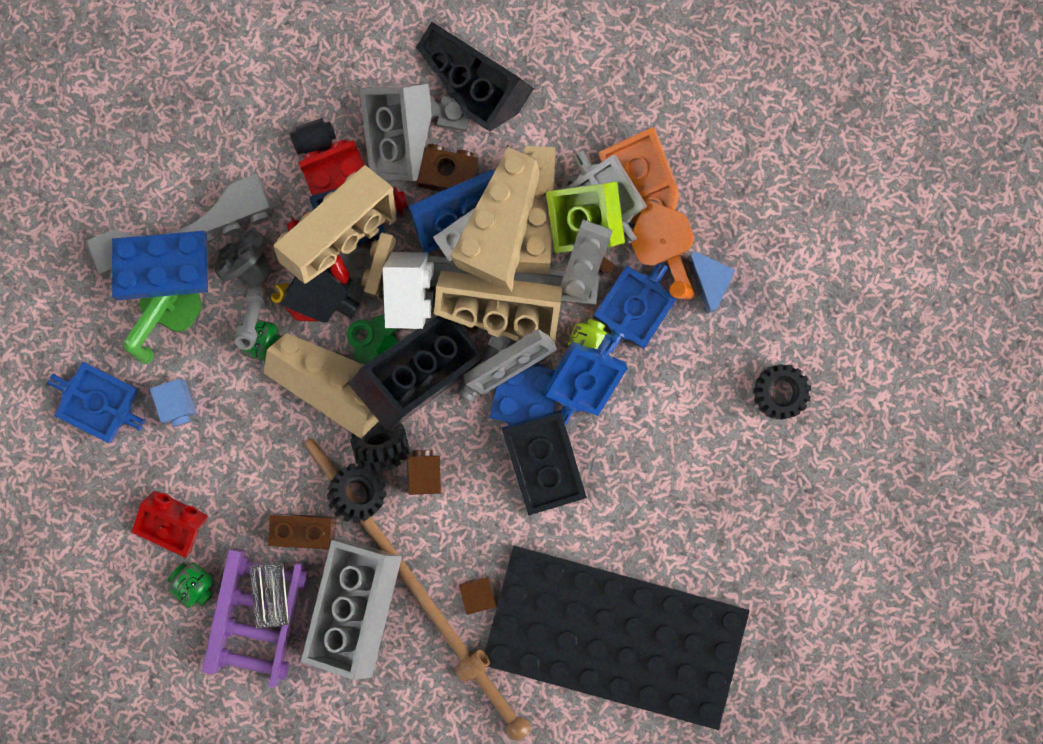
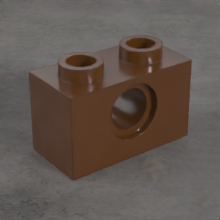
(434, 157)
(423, 473)
(301, 531)

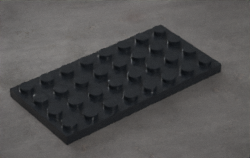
(616, 637)

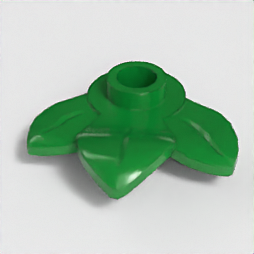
(377, 341)

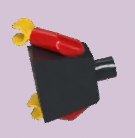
(319, 296)

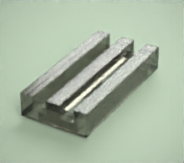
(280, 593)

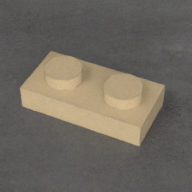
(373, 277)

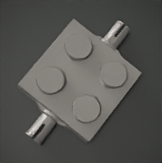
(612, 171)

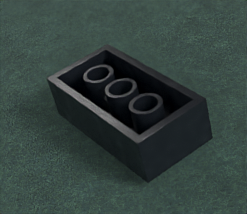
(415, 371)

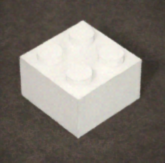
(407, 290)

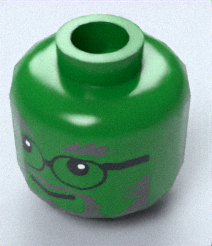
(267, 336)
(190, 585)

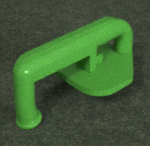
(173, 312)

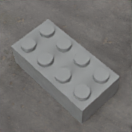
(351, 609)

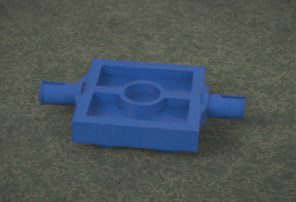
(635, 306)
(585, 378)
(523, 396)
(96, 402)

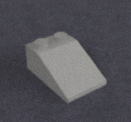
(396, 128)

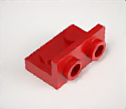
(332, 167)
(168, 523)

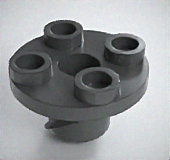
(245, 259)

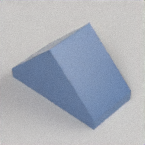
(711, 279)

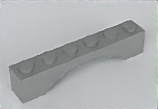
(239, 204)

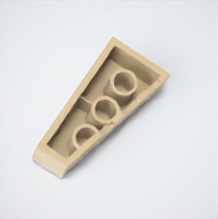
(499, 222)
(337, 225)
(492, 308)
(320, 380)

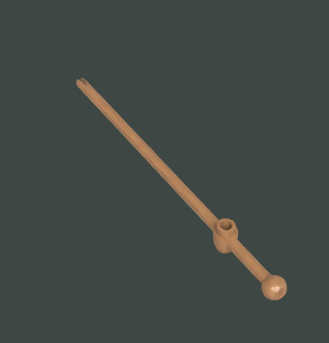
(471, 664)

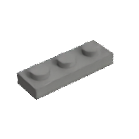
(585, 260)
(510, 361)

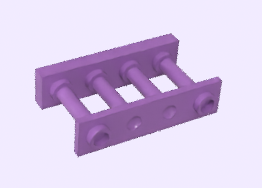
(225, 626)

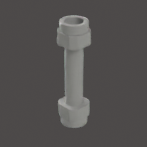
(246, 334)
(496, 344)

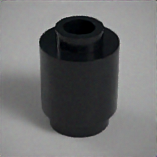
(313, 136)

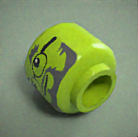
(587, 334)

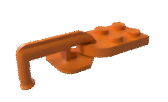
(659, 228)

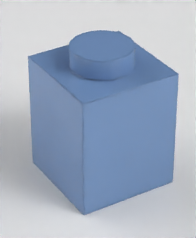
(173, 402)

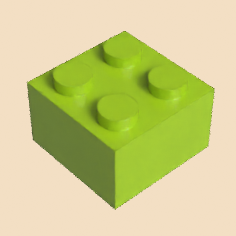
(591, 203)

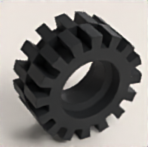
(794, 378)
(380, 448)
(343, 505)

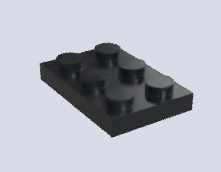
(544, 462)

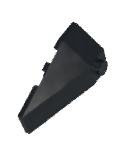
(477, 83)

